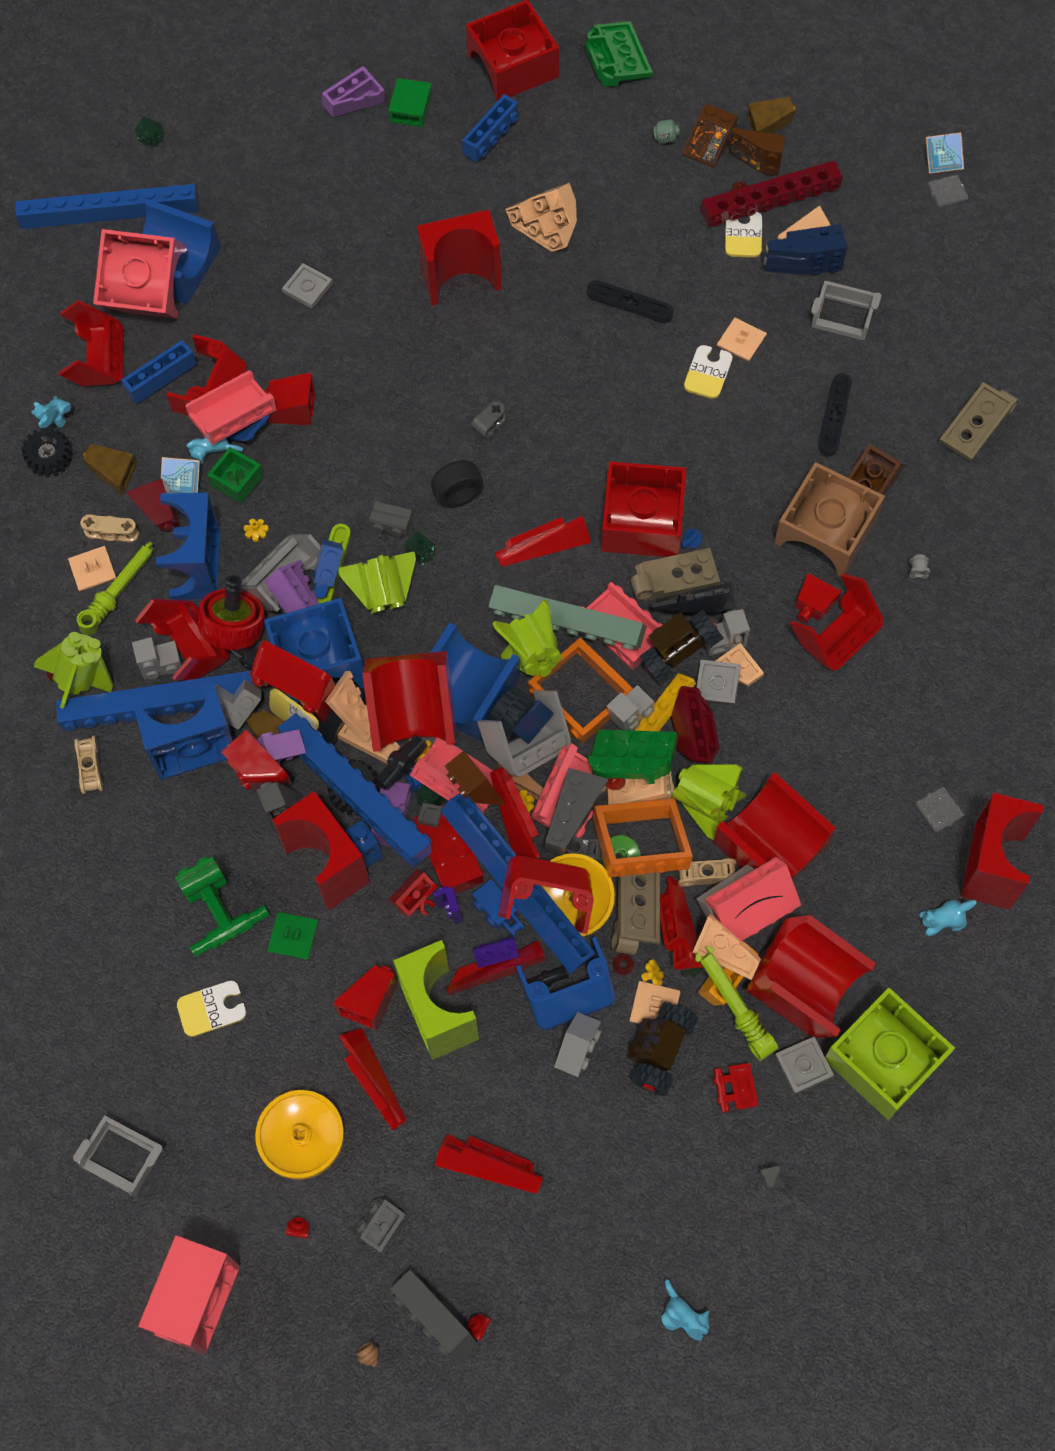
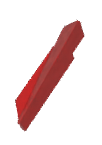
(544, 540)
(515, 815)
(678, 926)
(472, 976)
(371, 1077)
(488, 1163)

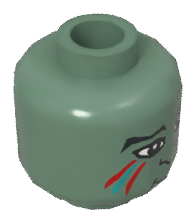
(666, 131)

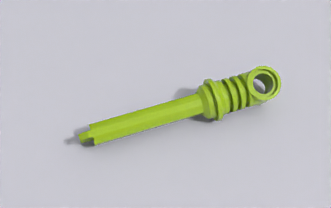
(106, 600)
(746, 1020)

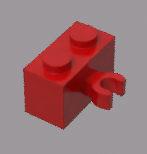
(413, 894)

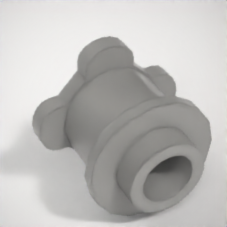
(919, 567)

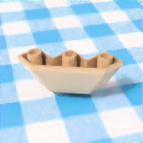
(546, 217)

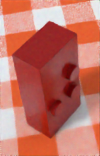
(451, 857)

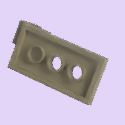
(986, 405)
(656, 580)
(634, 921)

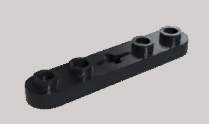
(641, 304)
(832, 429)

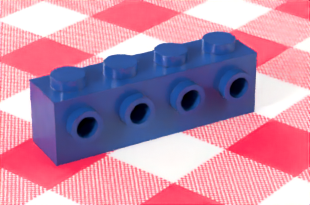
(490, 128)
(159, 372)

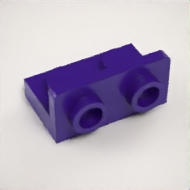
(446, 898)
(496, 952)

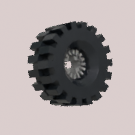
(44, 441)

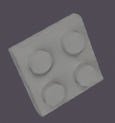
(307, 285)
(718, 681)
(804, 1065)

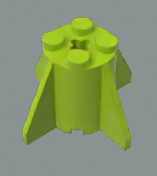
(380, 581)
(532, 641)
(76, 665)
(708, 793)

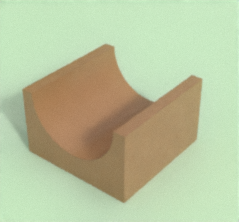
(831, 515)

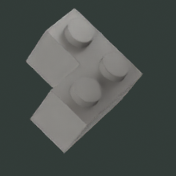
(733, 629)
(157, 659)
(240, 704)
(630, 709)
(577, 1043)

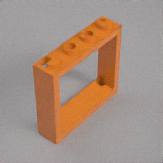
(603, 669)
(638, 812)

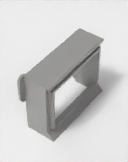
(846, 295)
(89, 1147)

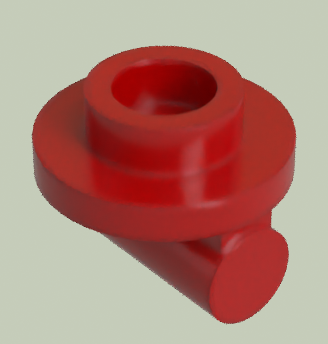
(298, 1228)
(477, 1326)

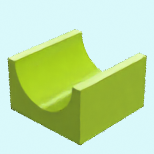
(439, 1029)
(888, 1053)

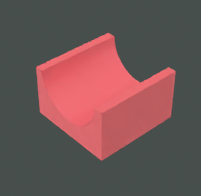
(137, 273)
(190, 1294)

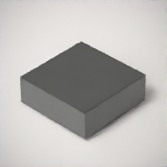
(430, 815)

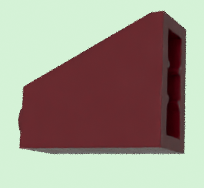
(148, 500)

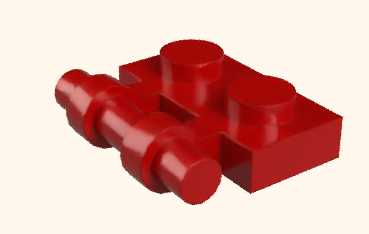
(742, 1086)

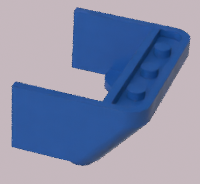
(562, 1006)

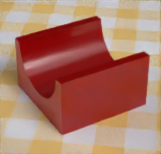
(514, 49)
(459, 247)
(643, 509)
(409, 698)
(313, 826)
(774, 826)
(988, 872)
(808, 975)

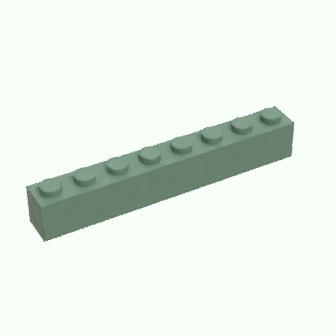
(570, 618)

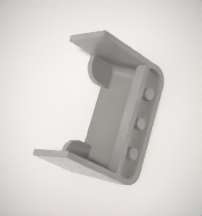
(289, 550)
(518, 756)

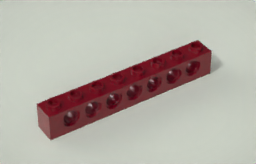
(771, 193)

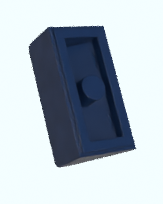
(533, 722)

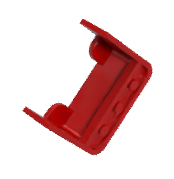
(104, 346)
(227, 367)
(180, 621)
(849, 632)
(293, 677)
(254, 763)
(526, 871)

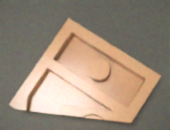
(750, 671)

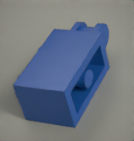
(326, 566)
(488, 901)

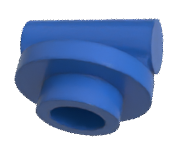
(692, 538)

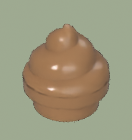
(368, 1354)

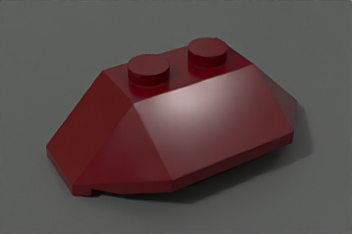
(695, 726)

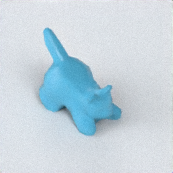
(52, 412)
(201, 447)
(950, 914)
(680, 1314)

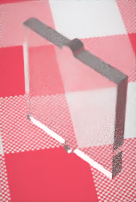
(948, 190)
(939, 809)

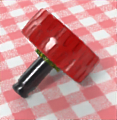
(231, 617)

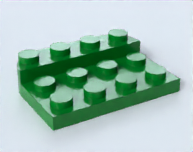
(616, 53)
(633, 754)

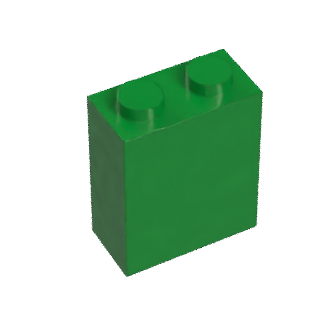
(410, 102)

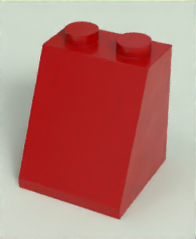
(293, 399)
(368, 997)

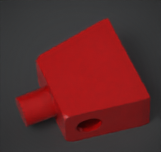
(816, 598)

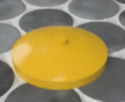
(602, 889)
(299, 1134)

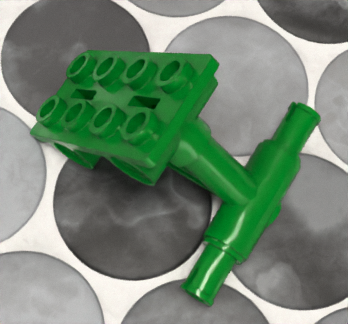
(203, 883)

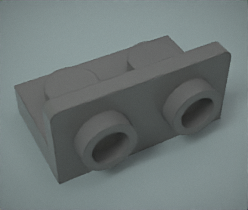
(379, 1224)

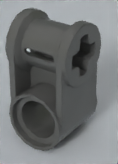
(489, 419)
(586, 848)

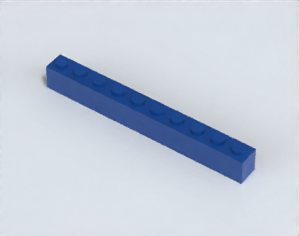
(102, 206)
(156, 700)
(360, 794)
(538, 907)

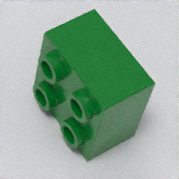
(235, 475)

